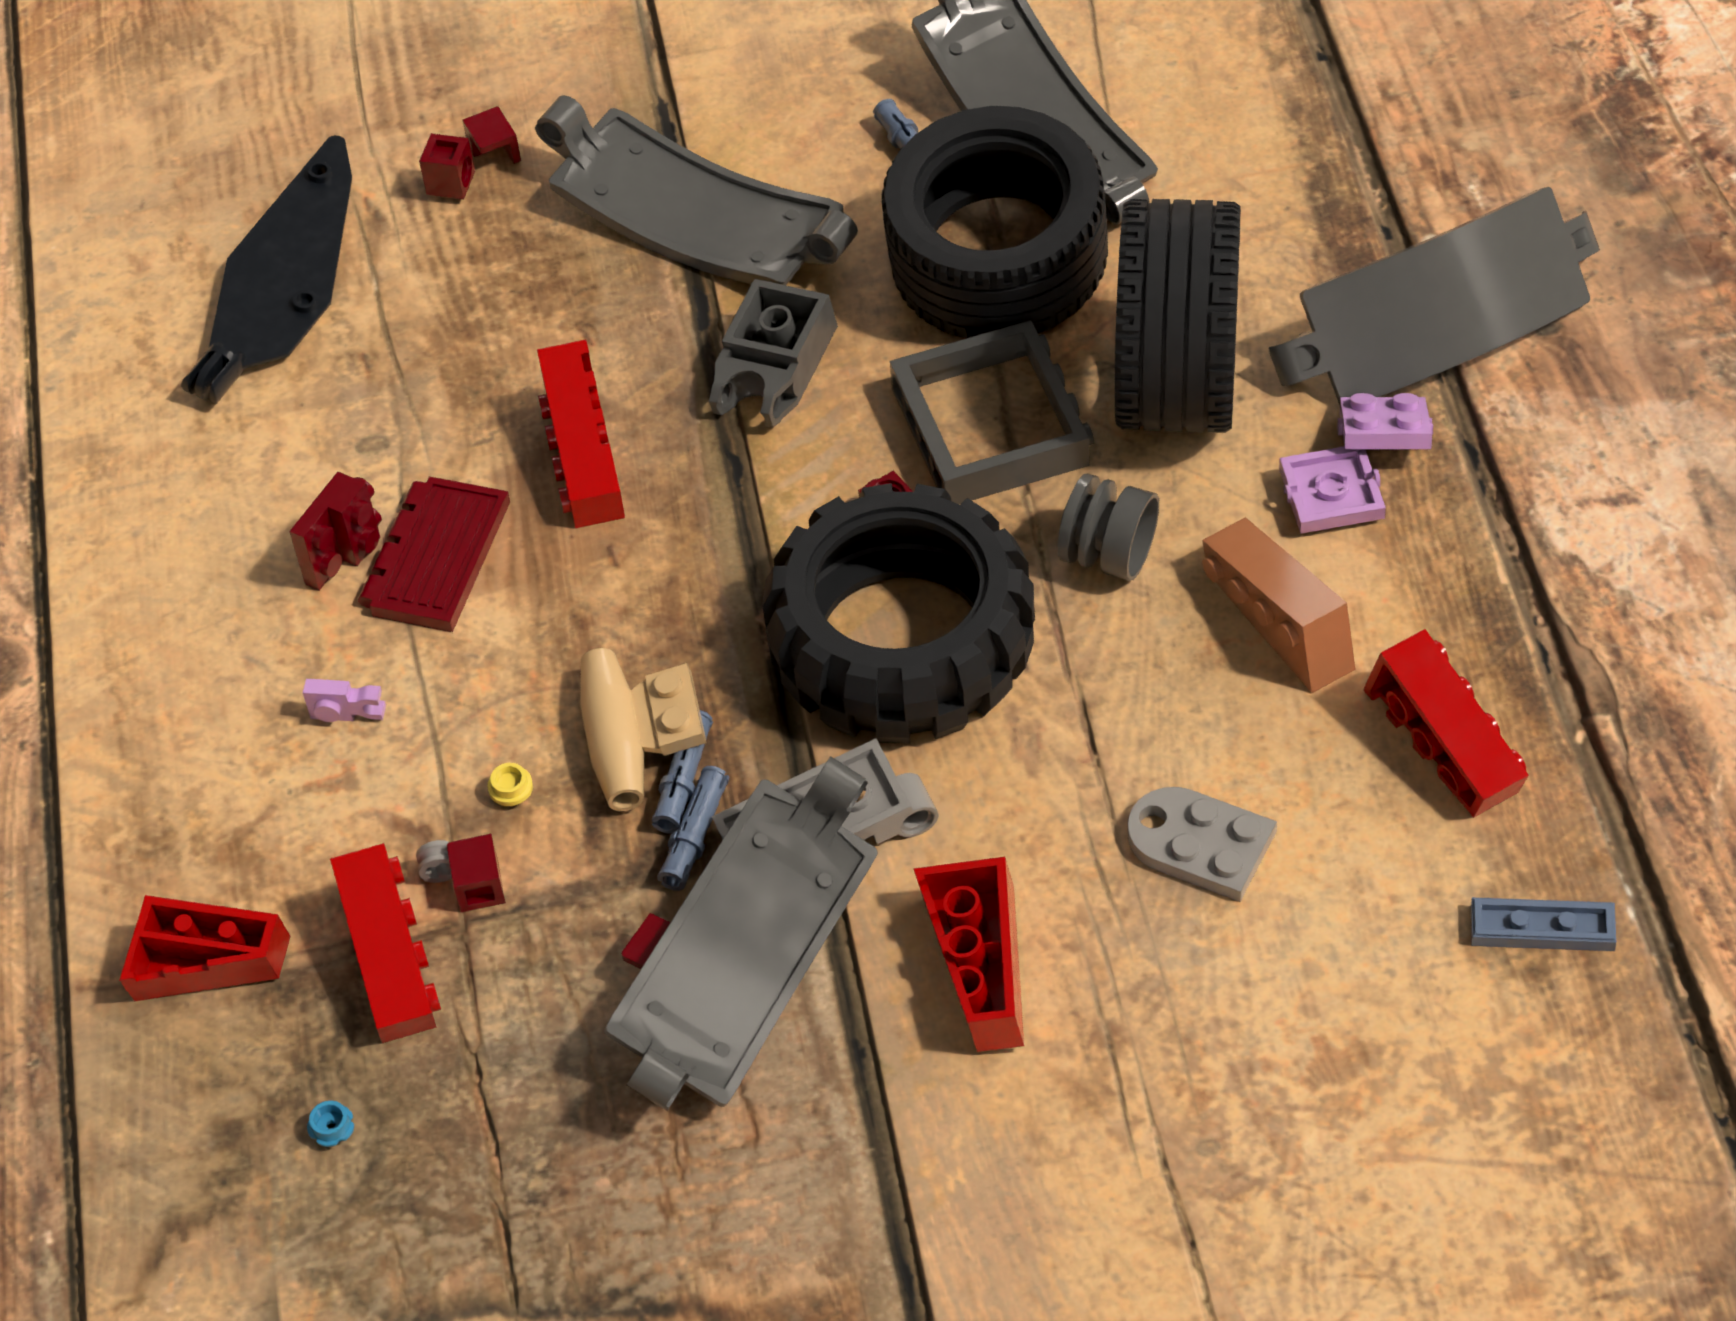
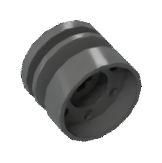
(1108, 526)

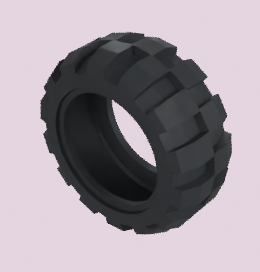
(885, 539)

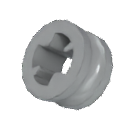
(434, 862)

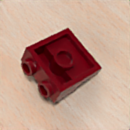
(336, 529)

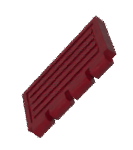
(434, 553)

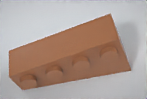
(1283, 602)

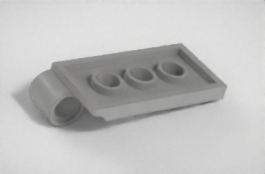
(888, 808)

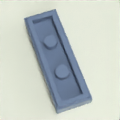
(1543, 924)

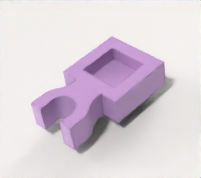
(338, 701)

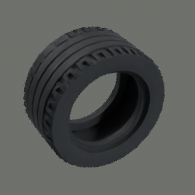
(987, 157)
(1176, 315)

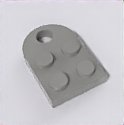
(1200, 840)

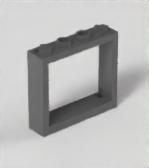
(1009, 468)

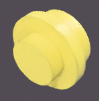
(510, 784)

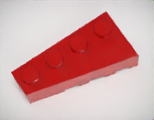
(579, 435)
(1446, 722)
(977, 933)
(384, 943)

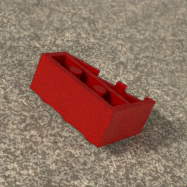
(200, 948)

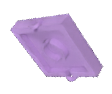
(1385, 422)
(1332, 488)

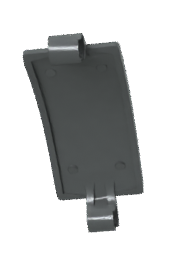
(1005, 58)
(686, 203)
(1442, 299)
(743, 939)

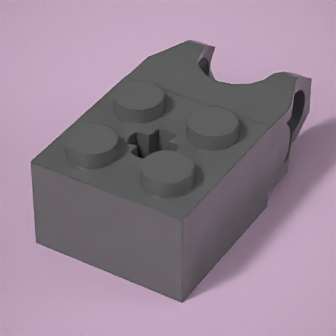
(772, 348)

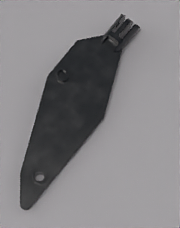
(278, 275)

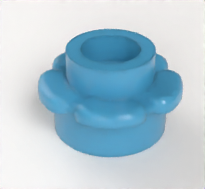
(328, 1113)

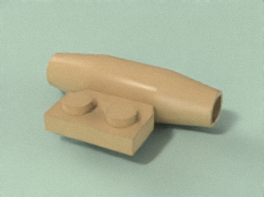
(625, 723)

